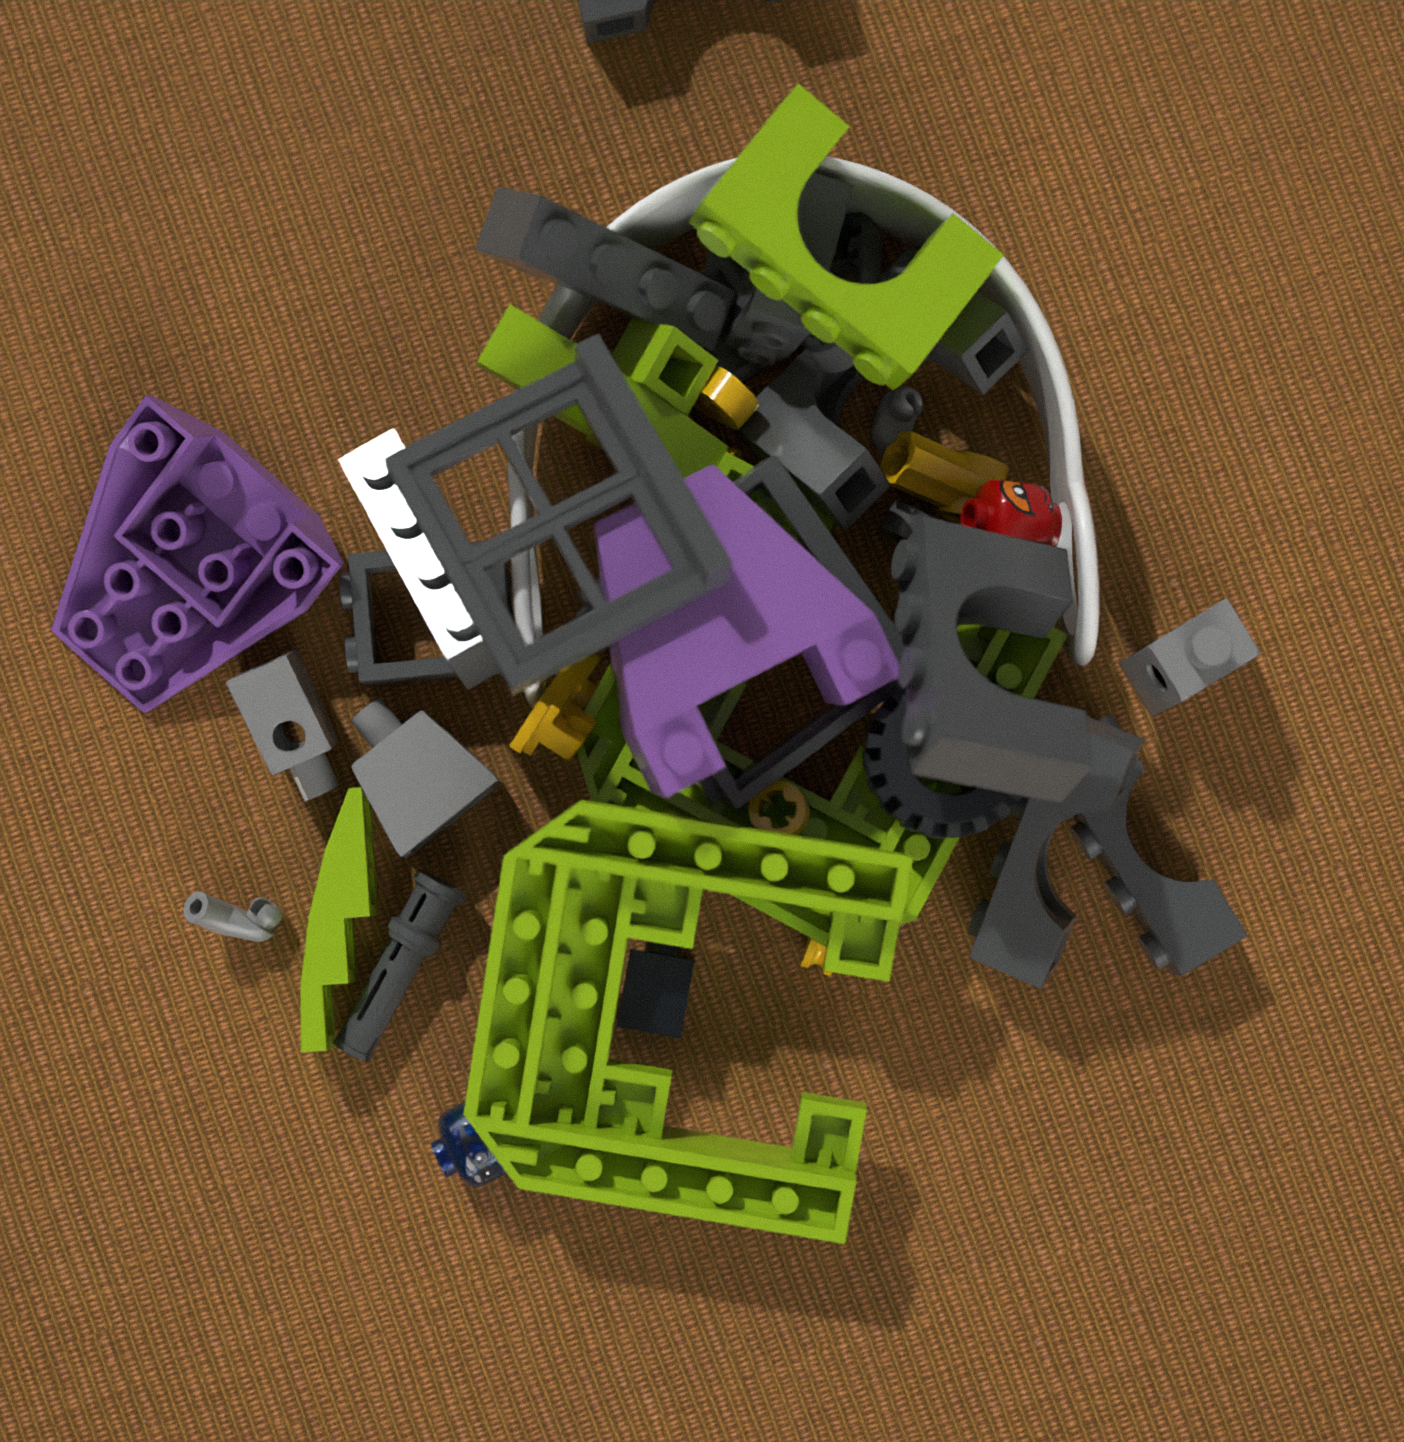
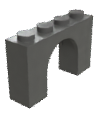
(804, 408)
(955, 718)

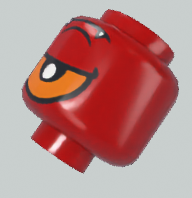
(1014, 511)

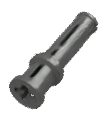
(412, 938)

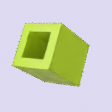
(664, 362)

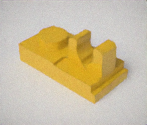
(559, 715)

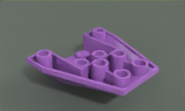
(186, 557)

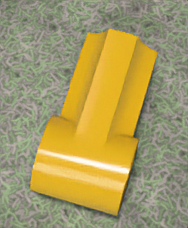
(937, 472)

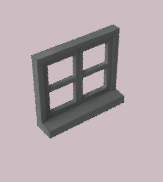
(643, 474)

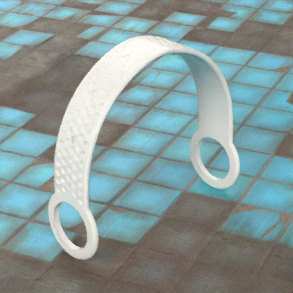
(911, 217)

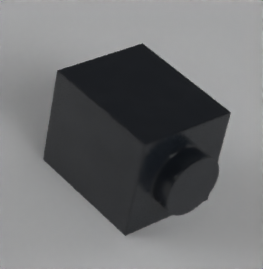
(656, 990)

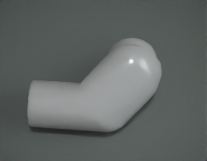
(895, 414)
(232, 921)

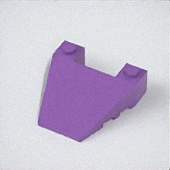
(768, 612)

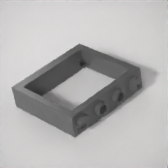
(800, 521)

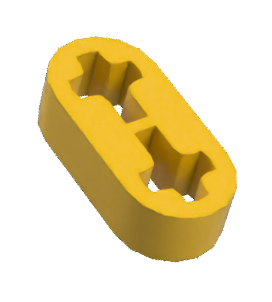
(726, 399)

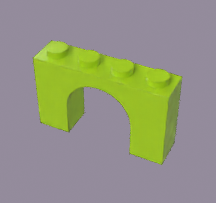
(756, 224)

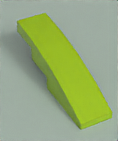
(529, 350)
(342, 892)

